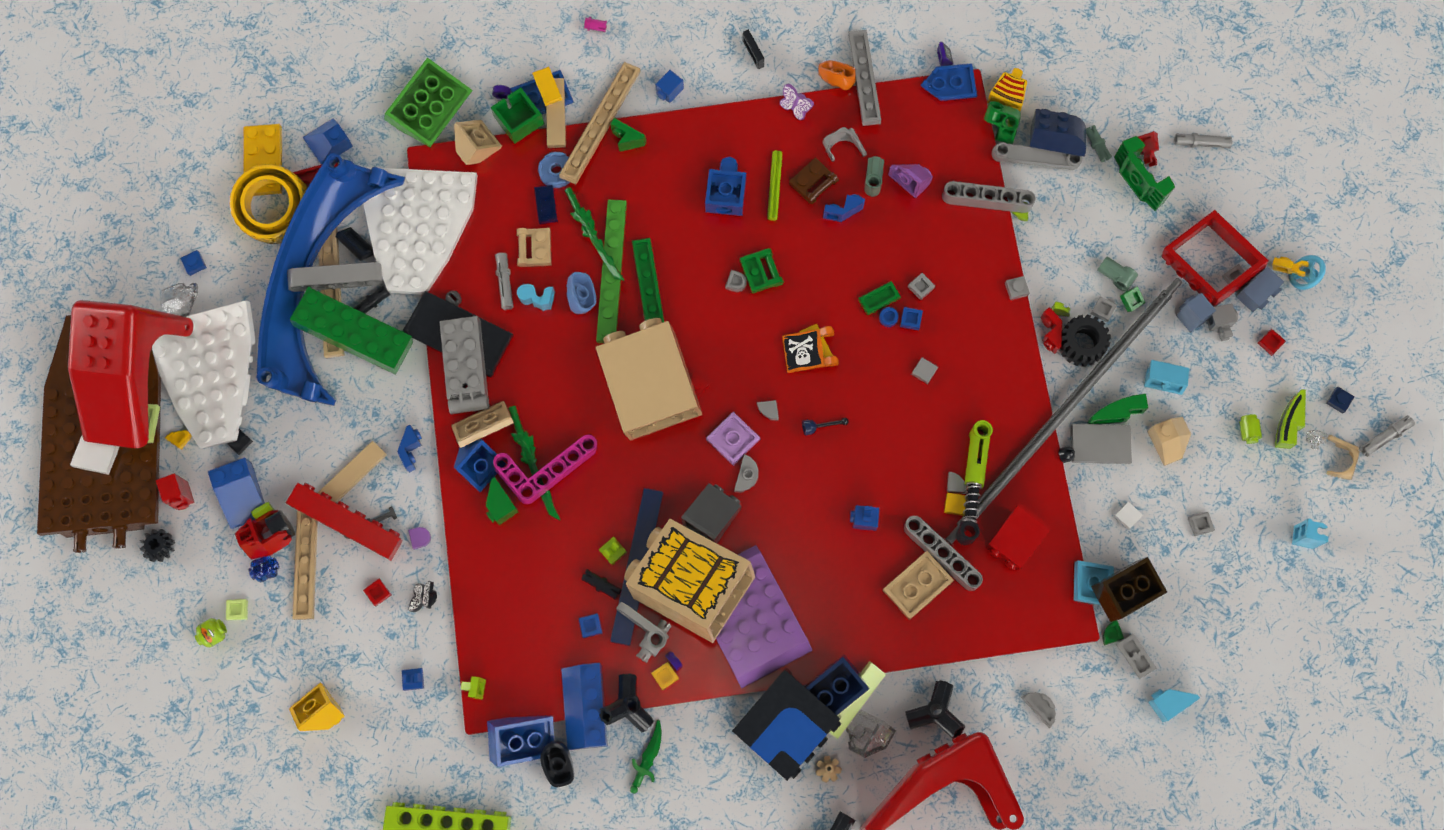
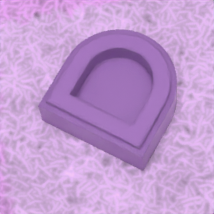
(419, 537)

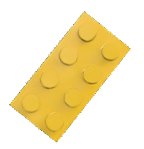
(262, 147)

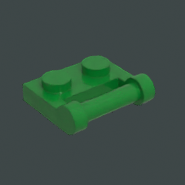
(755, 272)

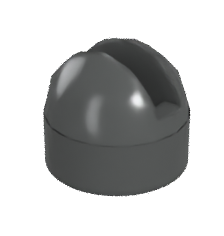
(456, 295)

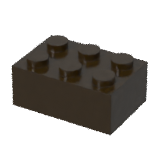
(1129, 589)

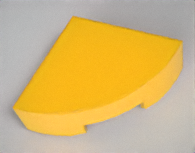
(179, 438)

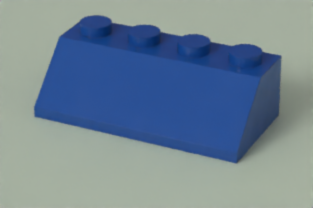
(582, 704)

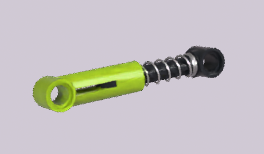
(974, 480)

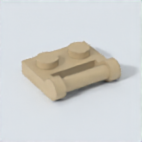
(540, 247)

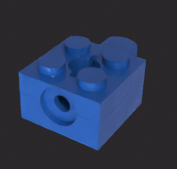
(726, 189)

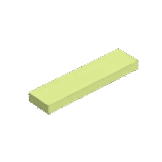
(872, 676)

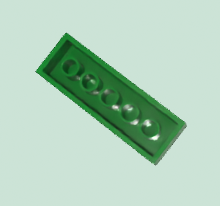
(351, 330)

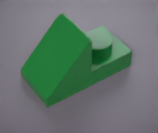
(630, 137)

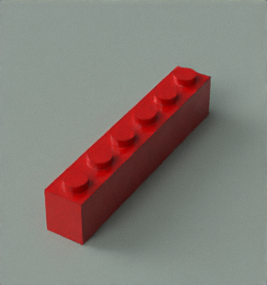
(344, 521)

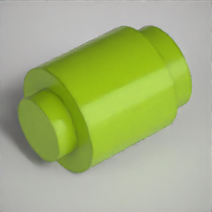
(1250, 429)

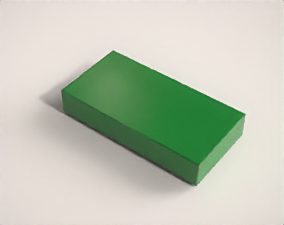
(879, 298)

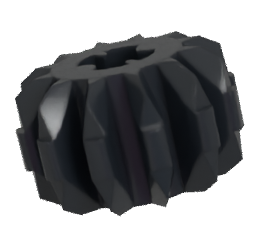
(157, 537)

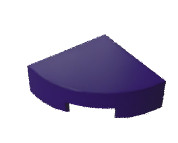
(674, 660)

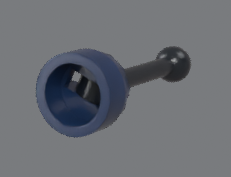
(809, 426)

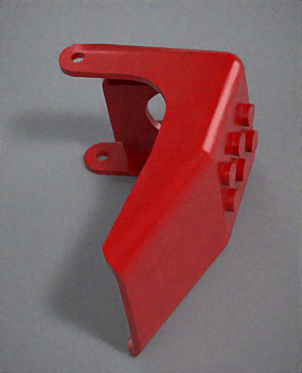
(111, 367)
(966, 761)

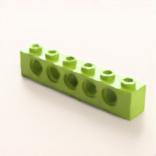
(394, 818)

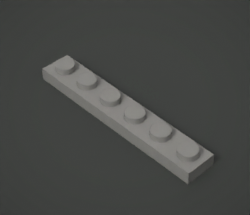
(864, 77)

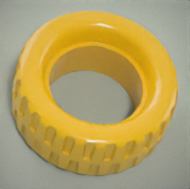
(243, 192)

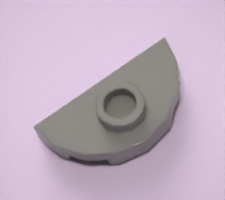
(747, 475)
(1042, 707)

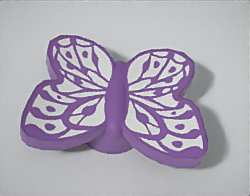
(795, 101)

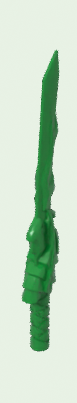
(588, 229)
(528, 457)

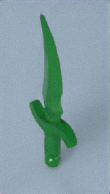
(647, 759)

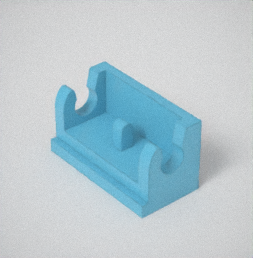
(1167, 377)
(1306, 534)

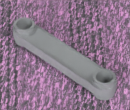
(1034, 156)

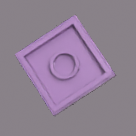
(733, 438)

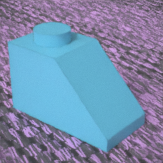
(1171, 702)

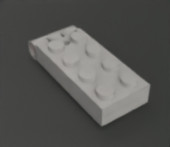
(464, 365)

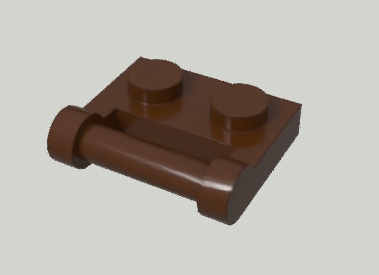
(809, 177)

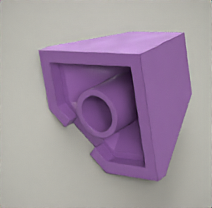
(911, 177)

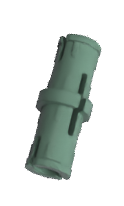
(1098, 143)

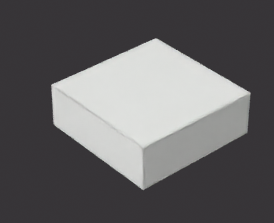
(1128, 515)

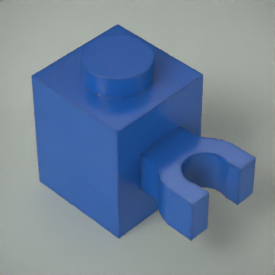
(865, 517)

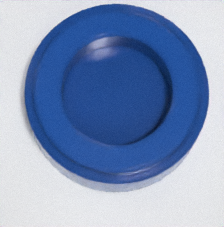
(888, 317)

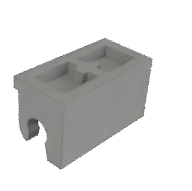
(1136, 656)

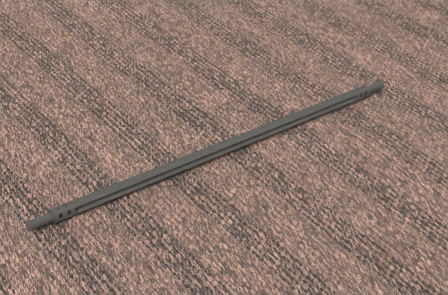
(1071, 402)

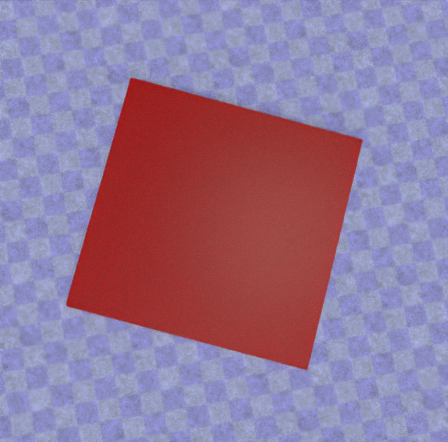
(521, 580)

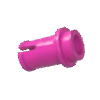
(594, 24)

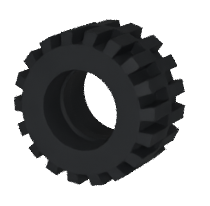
(1093, 329)

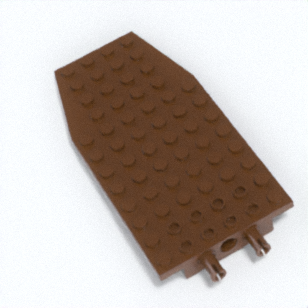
(86, 501)

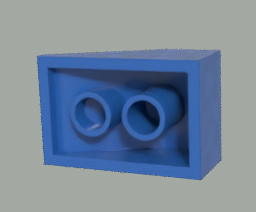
(236, 491)
(518, 739)

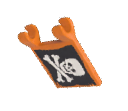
(805, 350)

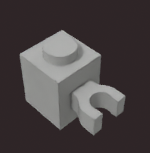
(1222, 320)

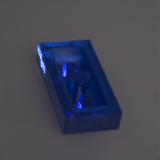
(546, 204)

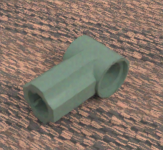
(874, 175)
(1121, 276)

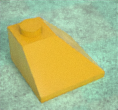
(316, 710)

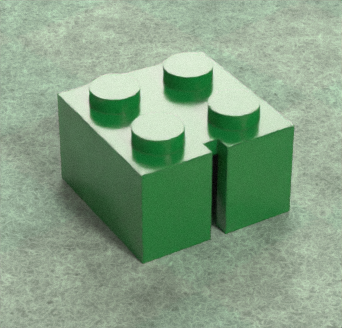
(520, 118)

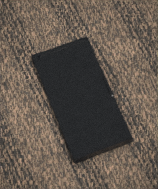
(425, 328)

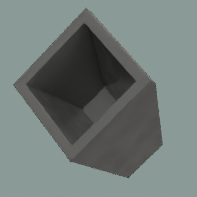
(711, 513)

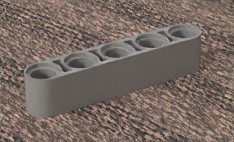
(997, 194)
(334, 276)
(952, 557)

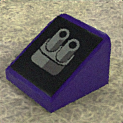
(944, 55)

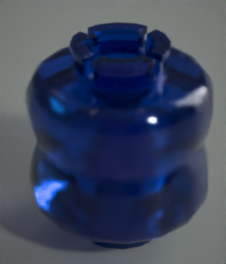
(264, 568)

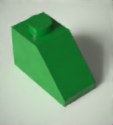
(499, 504)

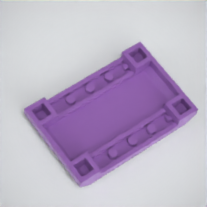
(762, 628)

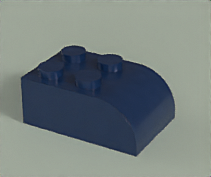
(1058, 132)

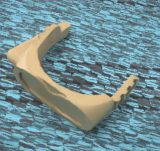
(1353, 451)

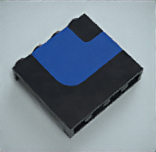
(787, 725)

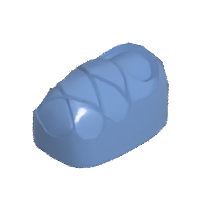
(580, 293)

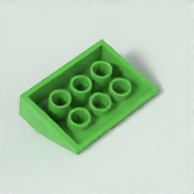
(427, 103)

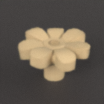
(833, 769)

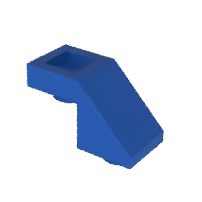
(853, 204)
(408, 443)

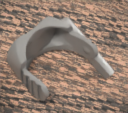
(842, 134)

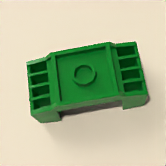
(1138, 177)

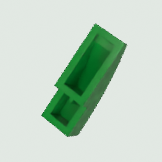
(1120, 410)

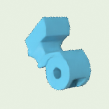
(528, 295)

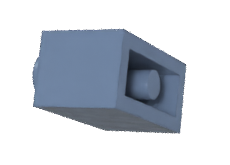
(1260, 289)
(1195, 312)

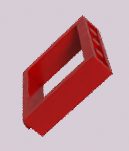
(1233, 239)

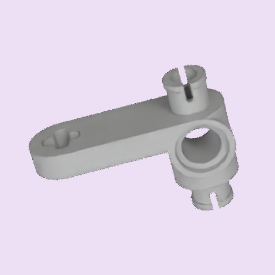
(647, 647)

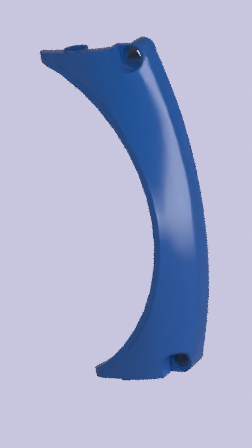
(324, 205)

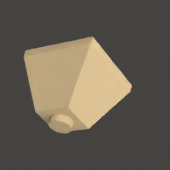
(474, 141)

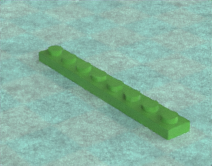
(609, 286)

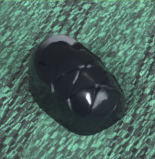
(557, 764)

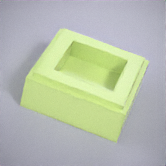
(237, 609)

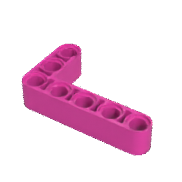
(546, 472)

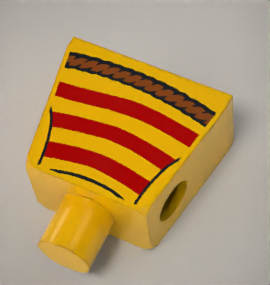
(1009, 89)

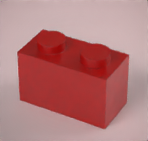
(175, 491)

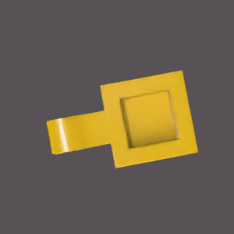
(1287, 266)

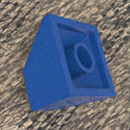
(327, 140)
(476, 463)

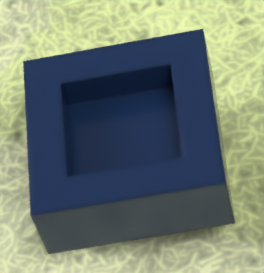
(1340, 400)

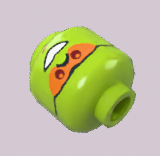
(210, 632)

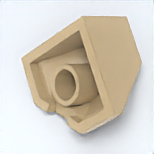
(1170, 439)

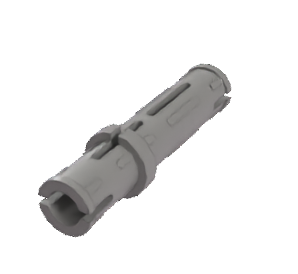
(1202, 140)
(504, 281)
(1393, 431)

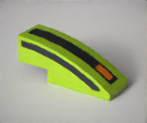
(1291, 421)

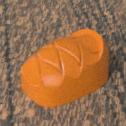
(837, 74)

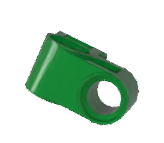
(998, 115)

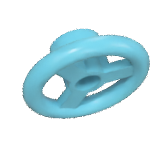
(1312, 276)

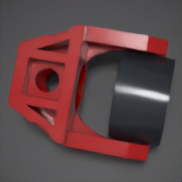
(251, 536)

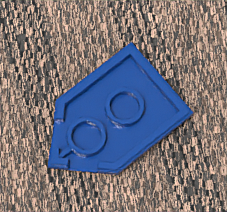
(951, 82)

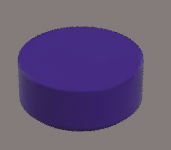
(501, 91)

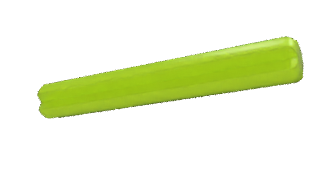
(774, 185)

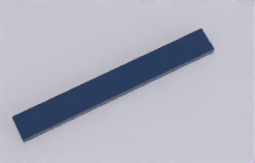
(645, 524)

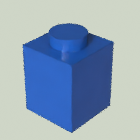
(669, 86)

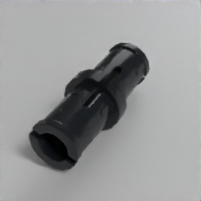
(372, 300)
(601, 584)

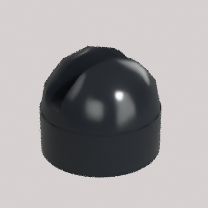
(1066, 454)

